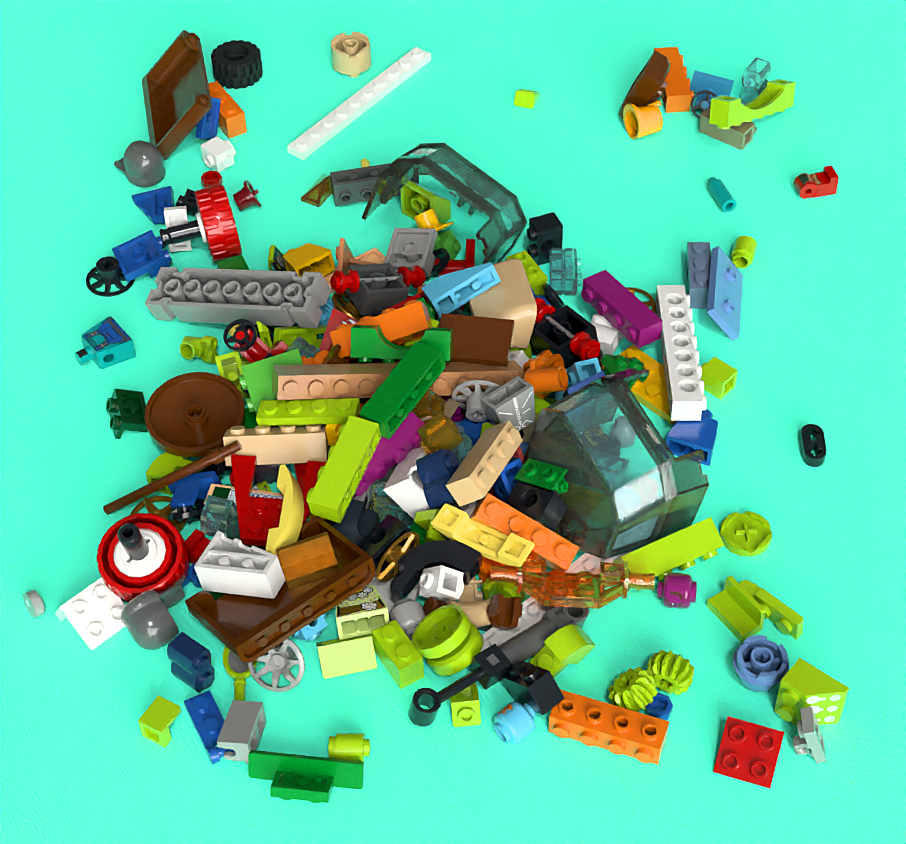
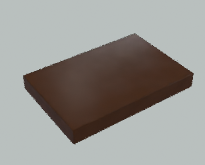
(479, 338)

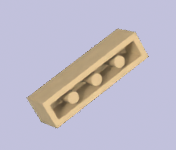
(280, 444)
(484, 463)

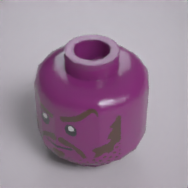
(677, 590)

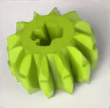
(670, 672)
(633, 689)

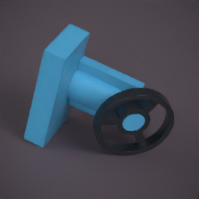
(708, 87)

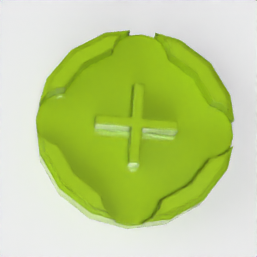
(746, 533)

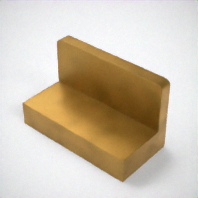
(307, 560)

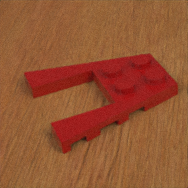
(260, 514)

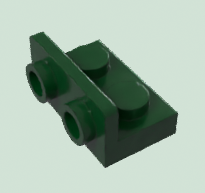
(126, 411)

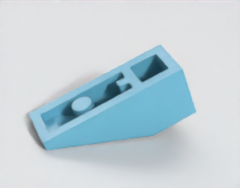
(459, 287)

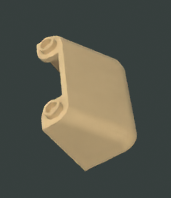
(509, 300)

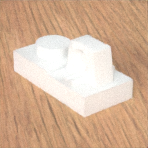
(173, 217)

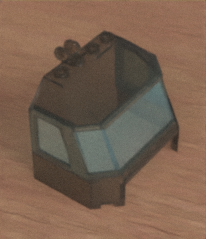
(462, 180)
(620, 471)

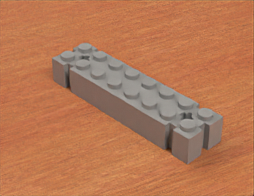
(235, 294)

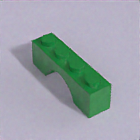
(370, 343)

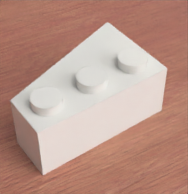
(406, 486)
(238, 569)

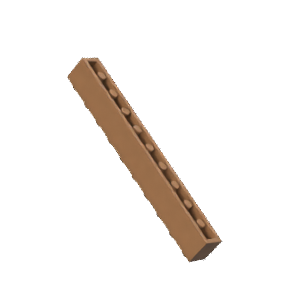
(362, 380)

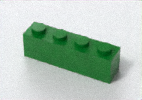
(403, 388)

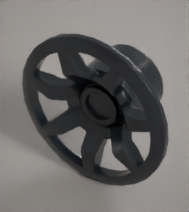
(107, 273)

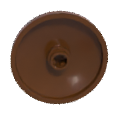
(193, 413)

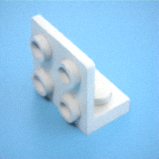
(94, 614)

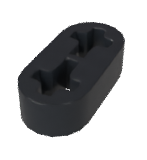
(818, 445)

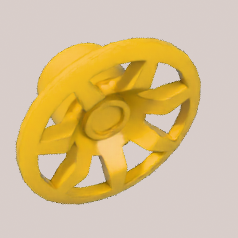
(429, 220)

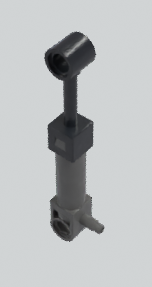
(495, 661)

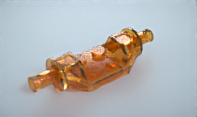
(573, 589)

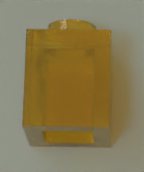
(429, 406)
(439, 434)

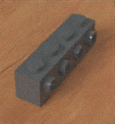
(357, 184)

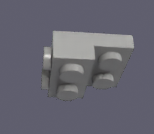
(412, 248)

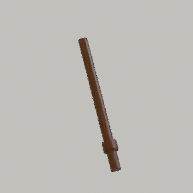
(215, 456)

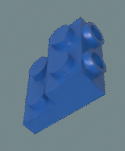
(142, 256)

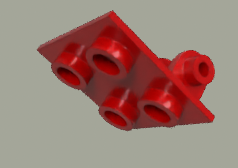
(748, 752)

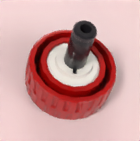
(213, 224)
(142, 556)

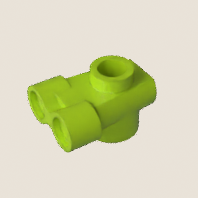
(199, 347)

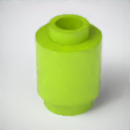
(743, 251)
(349, 746)

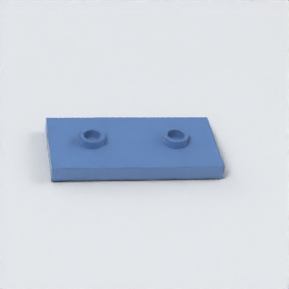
(725, 293)

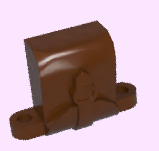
(649, 82)

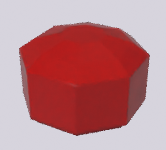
(211, 178)

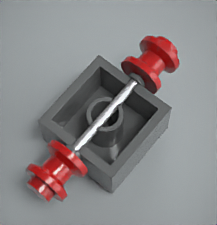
(376, 285)

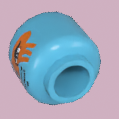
(514, 722)

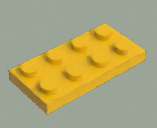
(653, 391)

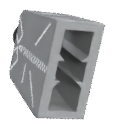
(511, 402)

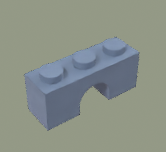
(698, 271)

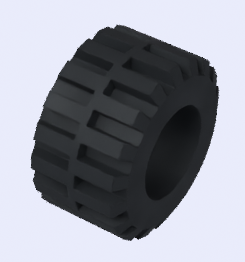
(236, 64)

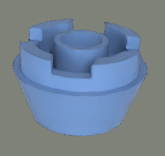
(760, 663)

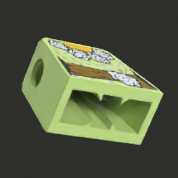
(361, 613)

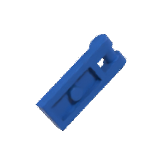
(207, 723)

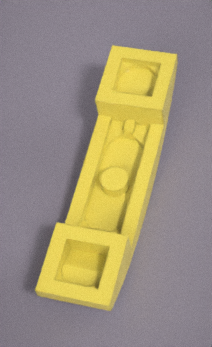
(291, 513)
(491, 543)

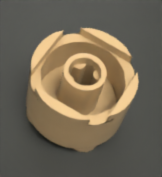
(351, 53)

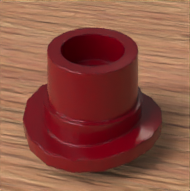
(246, 196)

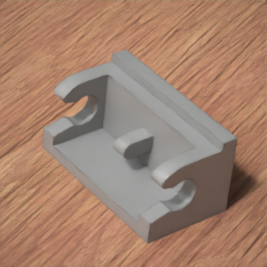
(242, 729)

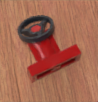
(445, 266)
(249, 344)

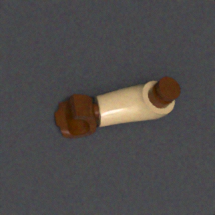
(498, 610)

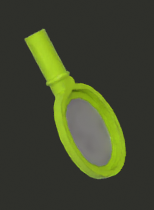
(238, 671)

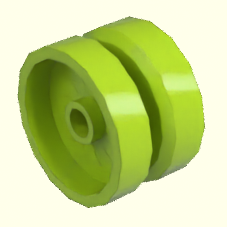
(447, 640)

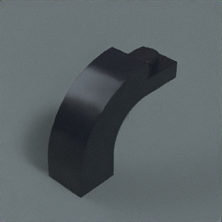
(432, 554)

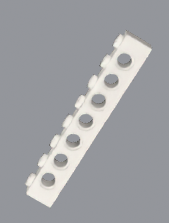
(680, 354)

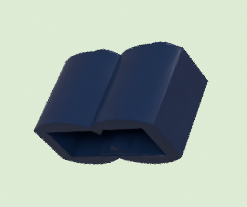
(435, 473)
(191, 662)

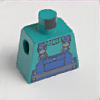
(106, 345)

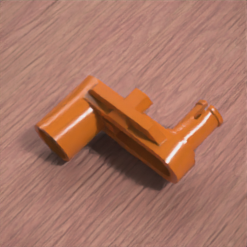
(546, 374)

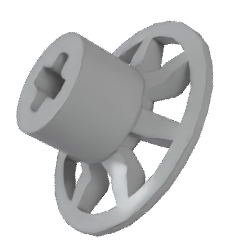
(473, 406)
(279, 662)

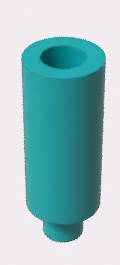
(721, 194)

